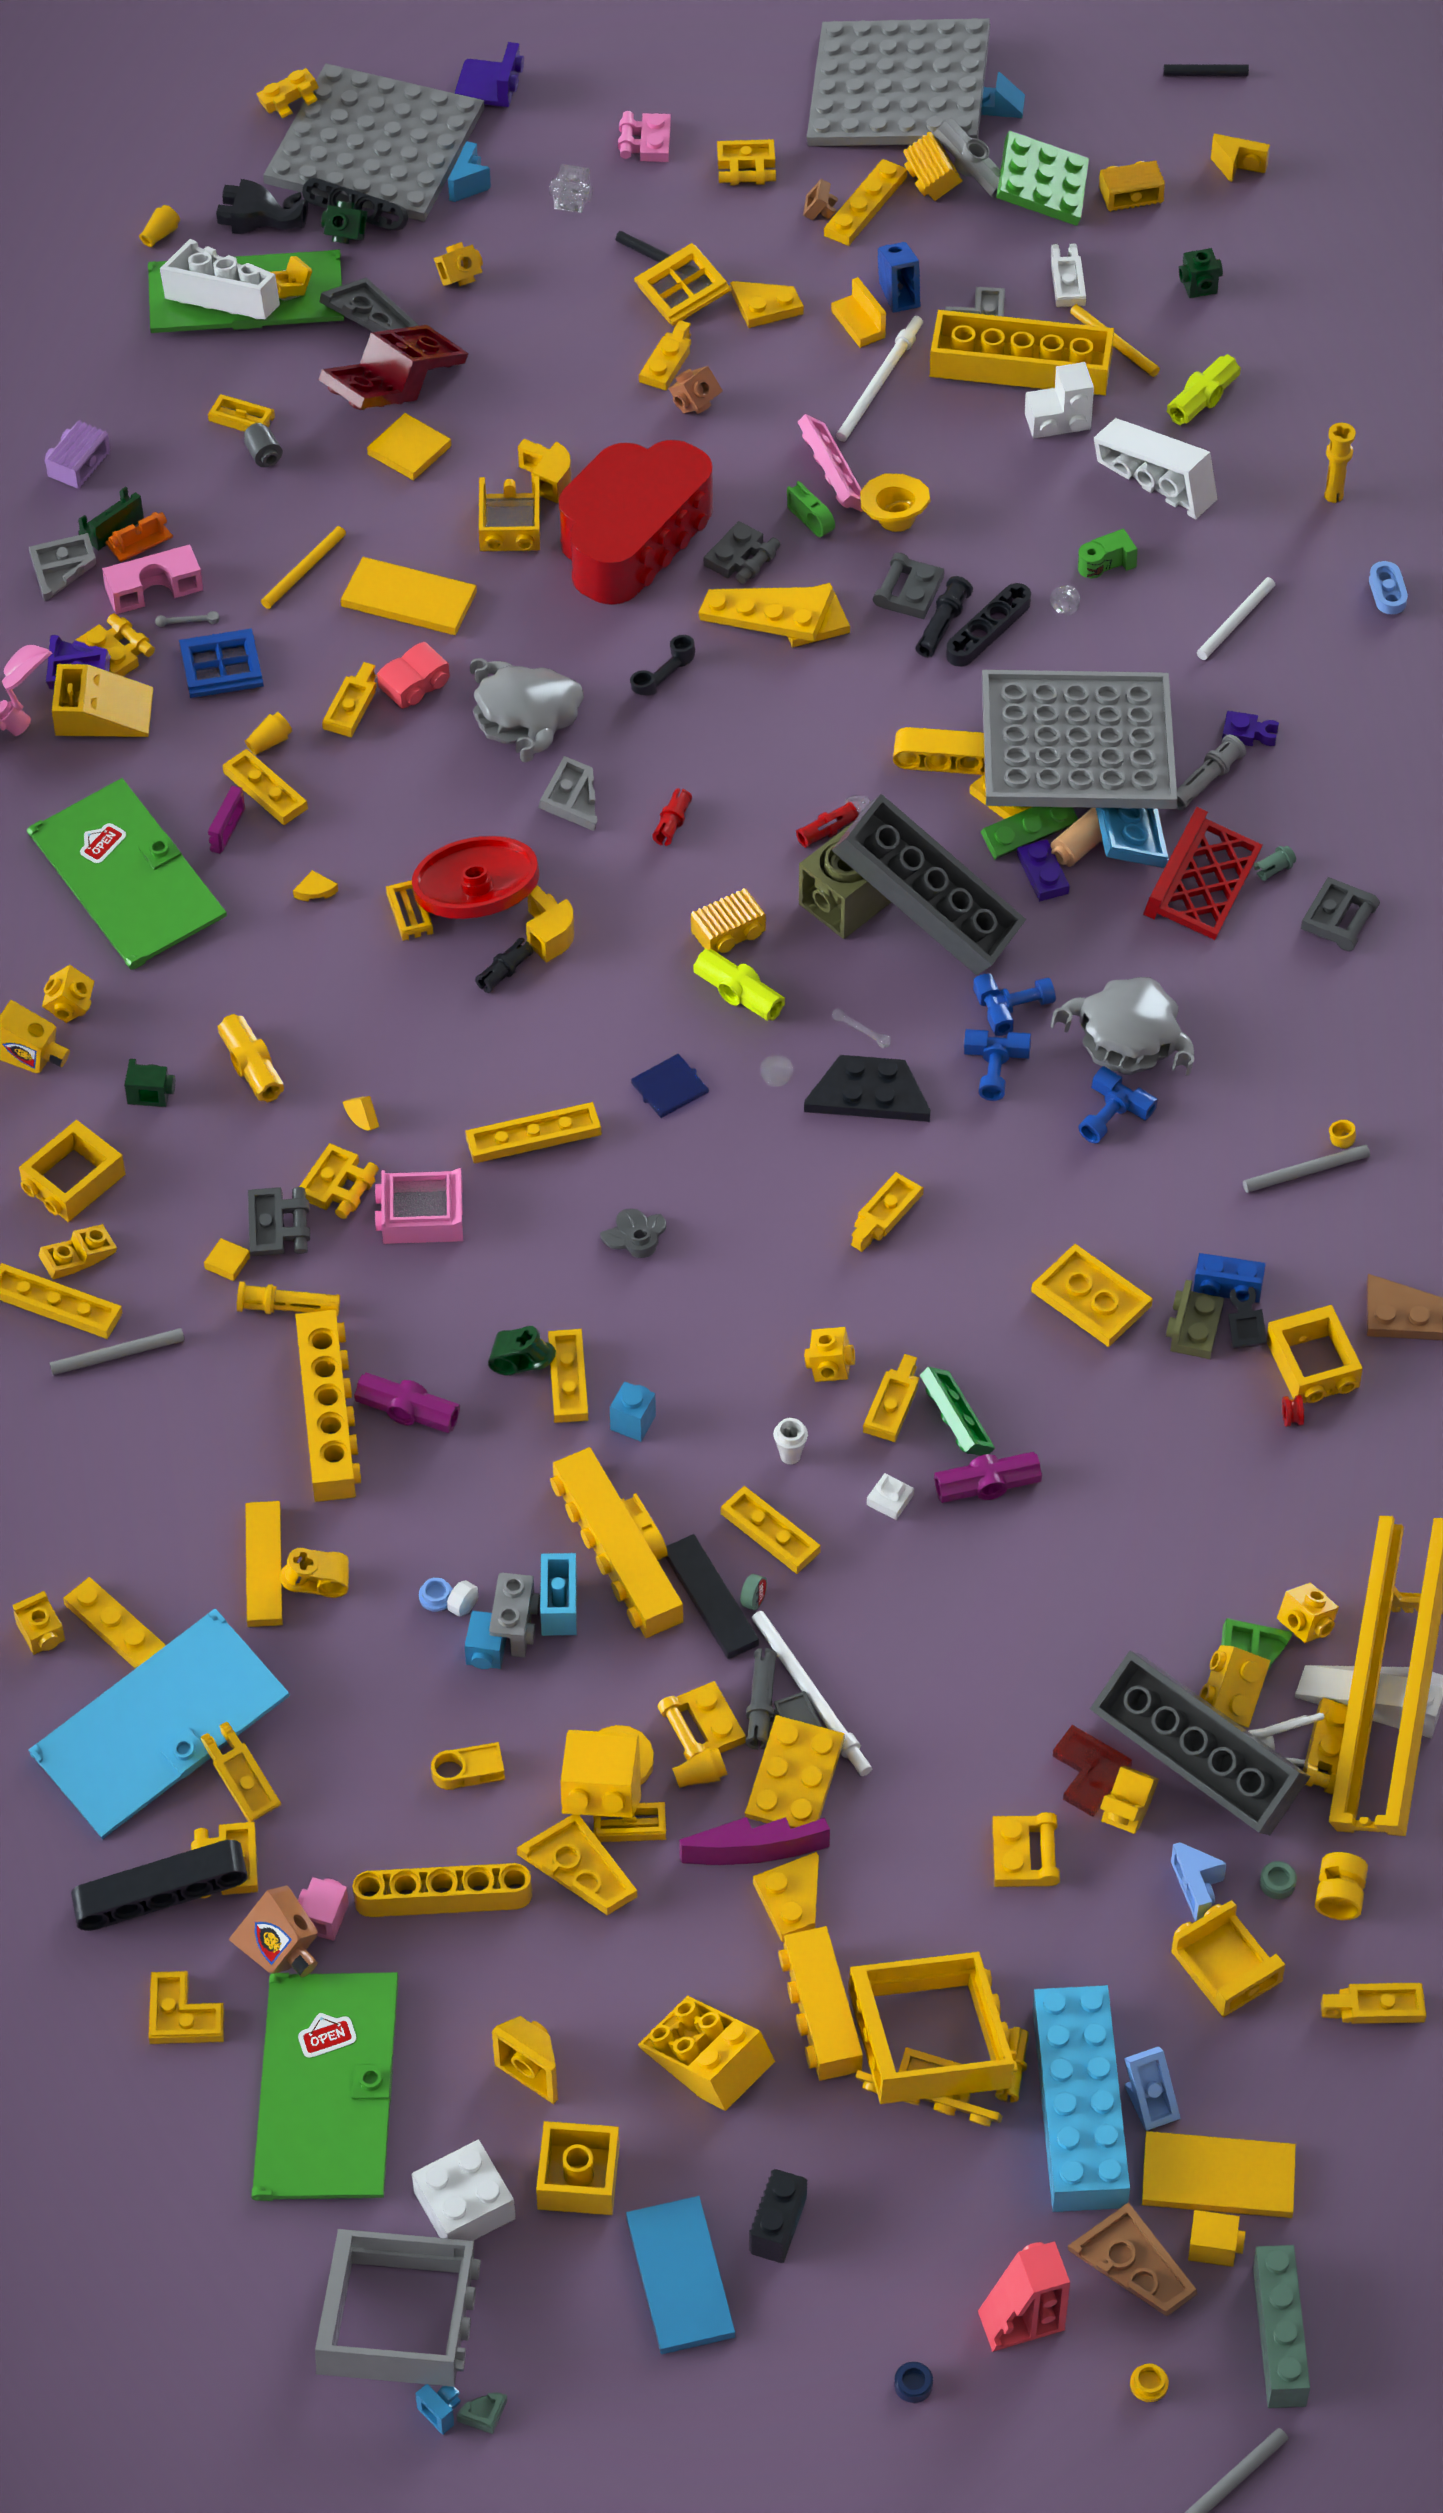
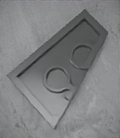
(366, 306)

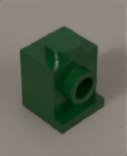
(148, 1084)

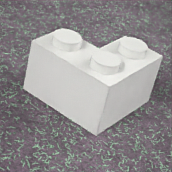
(1062, 408)

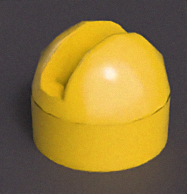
(1338, 1133)

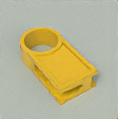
(646, 1526)
(478, 1763)

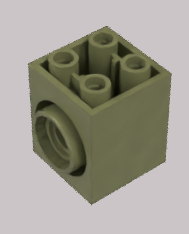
(836, 891)

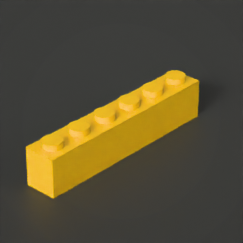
(617, 1542)

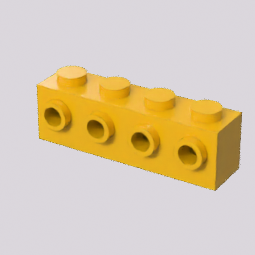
(822, 2003)

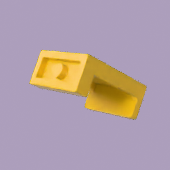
(1225, 1959)

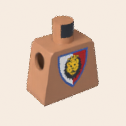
(278, 1933)

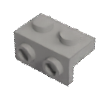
(513, 1611)

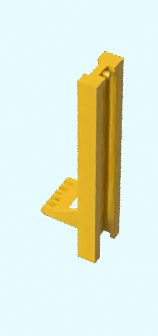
(1380, 1600)

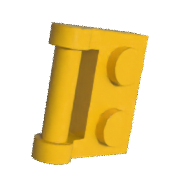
(710, 1715)
(1012, 1850)

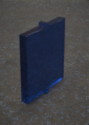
(669, 1085)

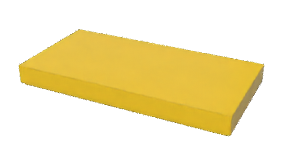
(408, 595)
(1219, 2174)

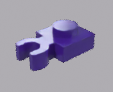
(1248, 729)

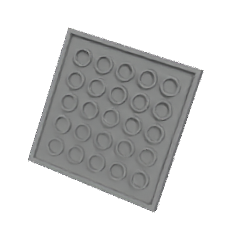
(897, 80)
(376, 139)
(1078, 739)

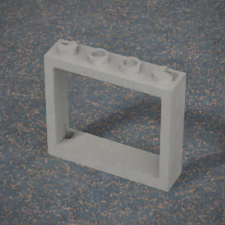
(398, 2252)

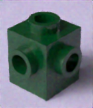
(353, 226)
(1200, 272)

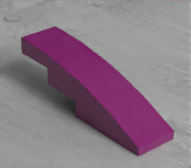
(742, 1844)

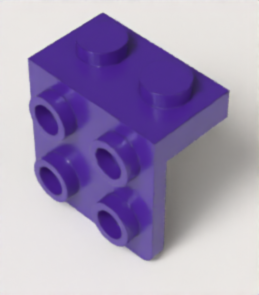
(492, 80)

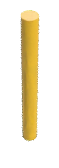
(1118, 343)
(303, 567)

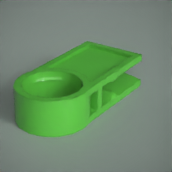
(810, 510)

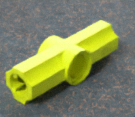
(1203, 389)
(739, 984)

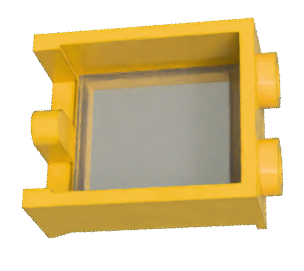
(509, 519)

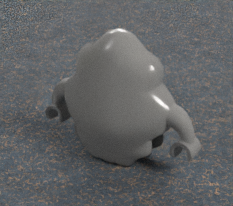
(523, 704)
(1129, 1026)

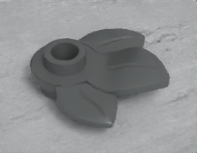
(635, 1232)

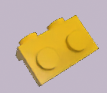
(1235, 1683)

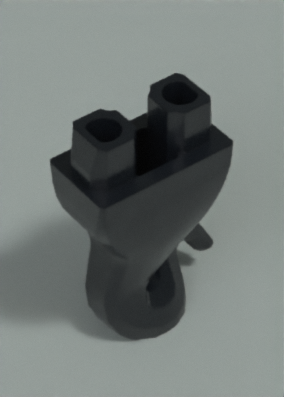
(257, 208)

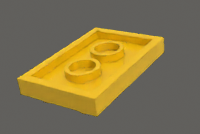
(1091, 1295)
(794, 1773)

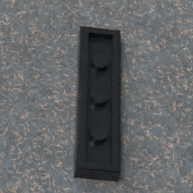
(711, 1597)

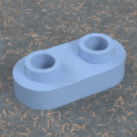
(1391, 593)

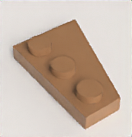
(1402, 1311)
(1135, 2259)

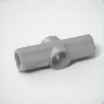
(970, 155)

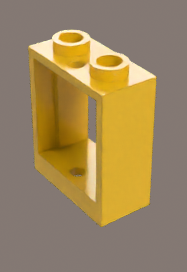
(75, 1137)
(1308, 1327)

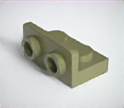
(1196, 1322)

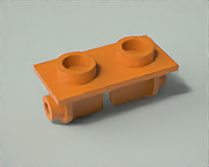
(137, 539)

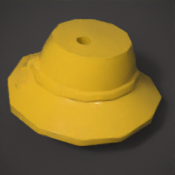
(894, 500)

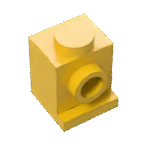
(38, 1623)

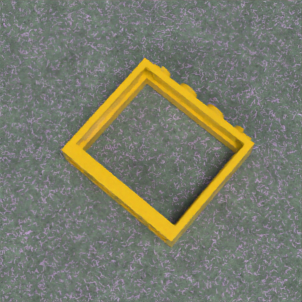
(924, 1975)

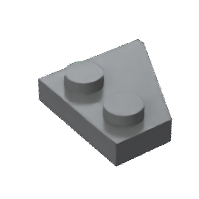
(61, 562)
(571, 794)

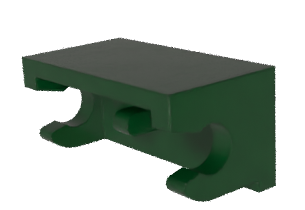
(115, 518)

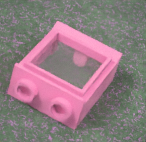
(420, 1207)

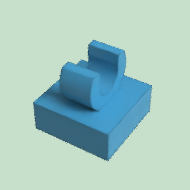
(438, 2406)

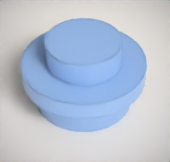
(434, 1594)

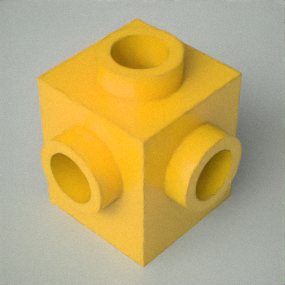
(459, 264)
(68, 994)
(829, 1354)
(1308, 1612)

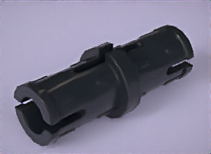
(504, 965)

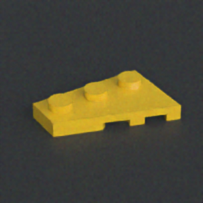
(580, 1863)

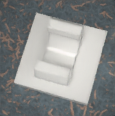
(890, 1496)

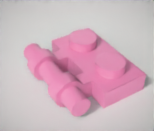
(654, 136)

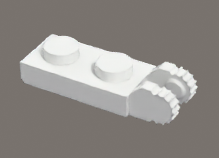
(1067, 277)

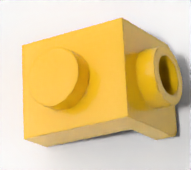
(293, 280)

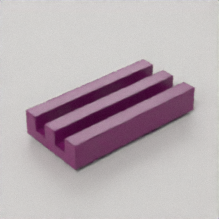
(226, 819)

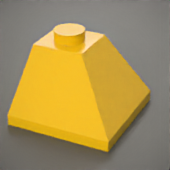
(526, 2055)

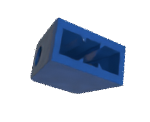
(895, 266)

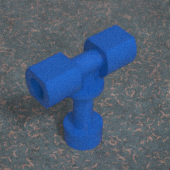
(1001, 1003)
(995, 1052)
(1118, 1100)

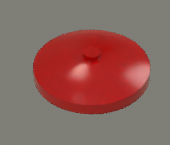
(475, 877)

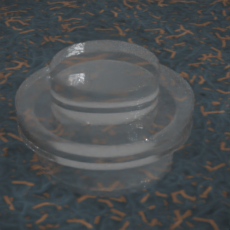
(1065, 600)
(776, 1070)

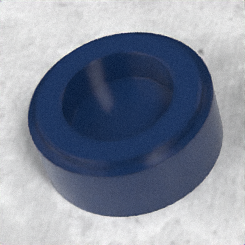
(913, 2382)

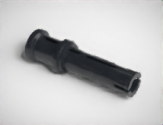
(948, 607)

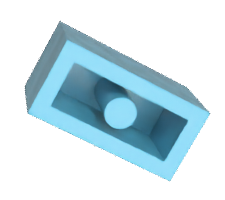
(558, 1594)

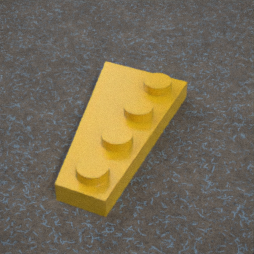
(778, 611)

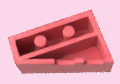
(1028, 2298)

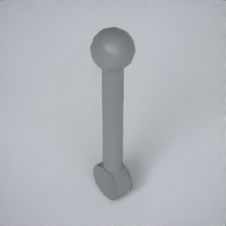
(212, 617)

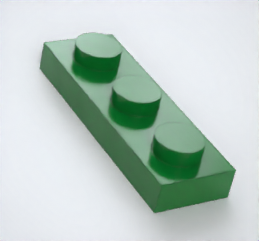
(956, 1411)

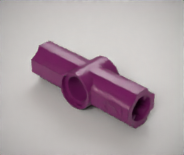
(407, 1402)
(987, 1477)

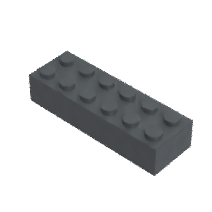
(929, 884)
(1200, 1743)

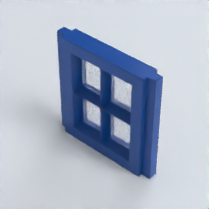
(221, 663)

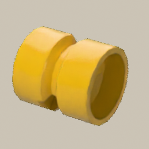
(1341, 1886)

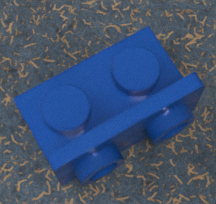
(1221, 1274)

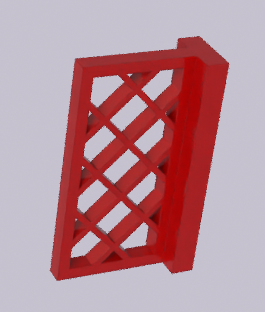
(1177, 870)

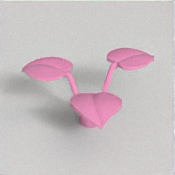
(16, 671)

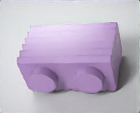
(77, 454)

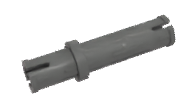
(760, 1711)

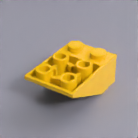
(99, 703)
(708, 2051)

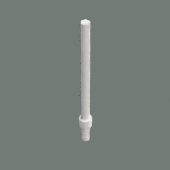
(903, 342)
(851, 1746)

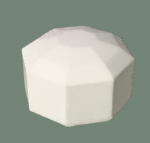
(462, 1598)

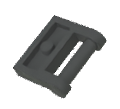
(917, 591)
(1330, 908)

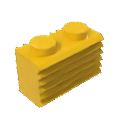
(932, 167)
(1131, 185)
(728, 922)

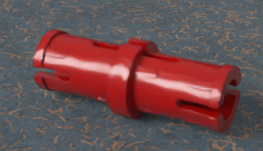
(672, 817)
(811, 834)

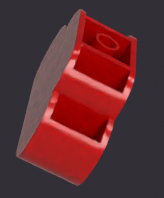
(633, 515)

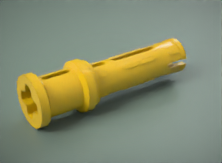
(1339, 454)
(271, 1299)

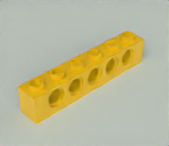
(329, 1478)

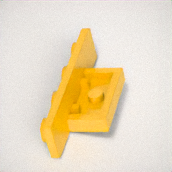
(947, 2105)

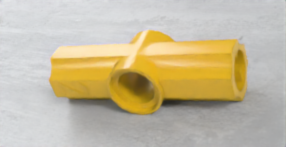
(250, 1058)

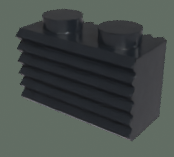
(778, 2216)

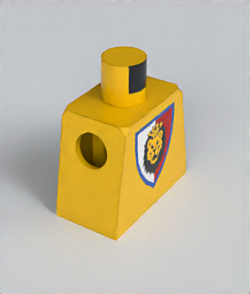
(28, 1039)

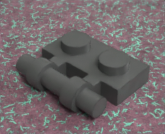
(734, 549)
(267, 1221)

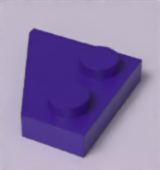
(74, 653)

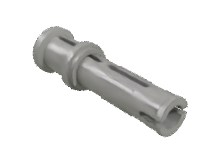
(1215, 764)

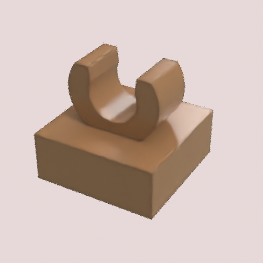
(820, 201)

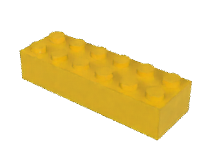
(1016, 350)

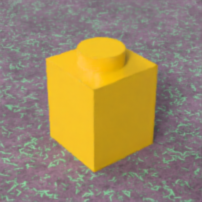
(1215, 2238)

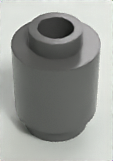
(262, 445)

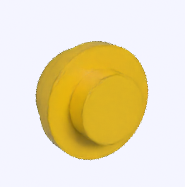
(1149, 2383)

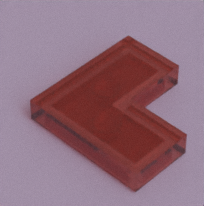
(1096, 1766)

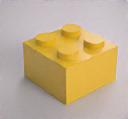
(578, 2168)

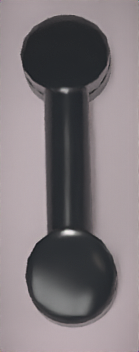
(682, 653)

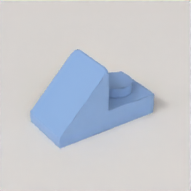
(1196, 1874)
(1151, 2088)

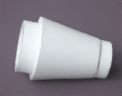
(790, 1439)

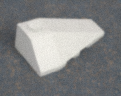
(1336, 1682)

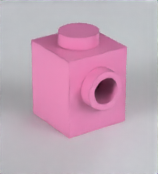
(325, 1905)

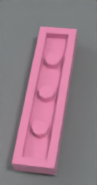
(832, 461)

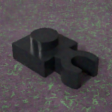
(1247, 1325)

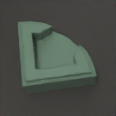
(483, 2412)

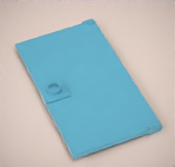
(151, 1722)

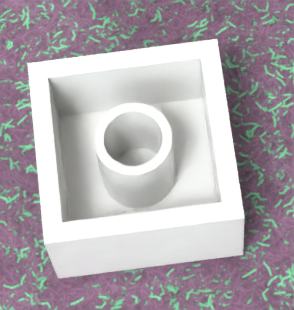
(464, 2194)

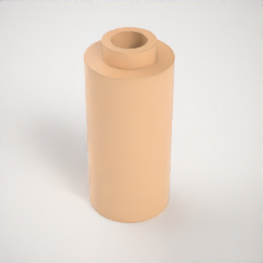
(1077, 839)

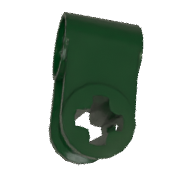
(520, 1351)

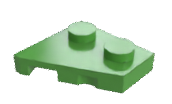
(1255, 1638)

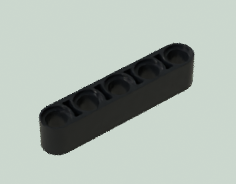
(159, 1885)

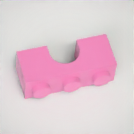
(170, 568)

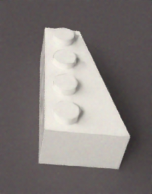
(219, 282)
(1159, 464)

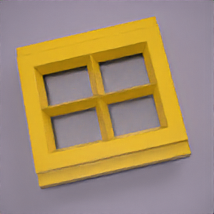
(682, 284)

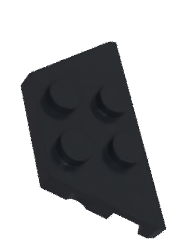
(869, 1089)

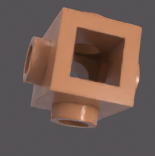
(695, 390)

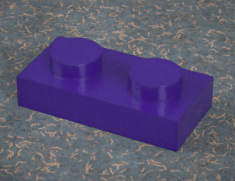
(1043, 870)

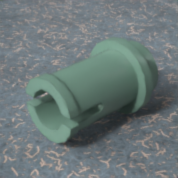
(1281, 859)

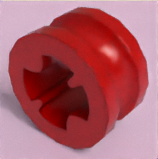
(1293, 1410)

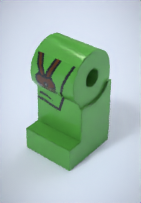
(1107, 553)

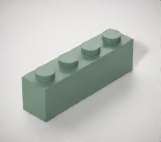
(1281, 2326)

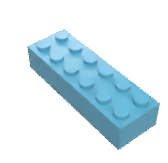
(1080, 2099)

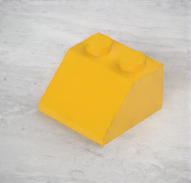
(601, 1774)

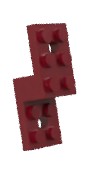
(393, 367)

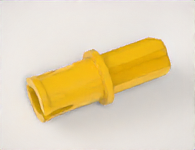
(1017, 2041)

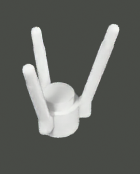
(1266, 1734)

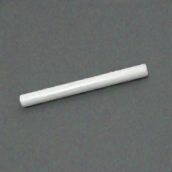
(1236, 618)

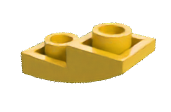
(84, 1249)

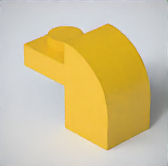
(550, 465)
(552, 926)
(1129, 1799)

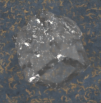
(571, 188)

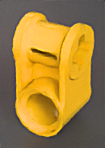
(319, 1572)

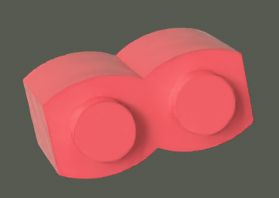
(413, 675)

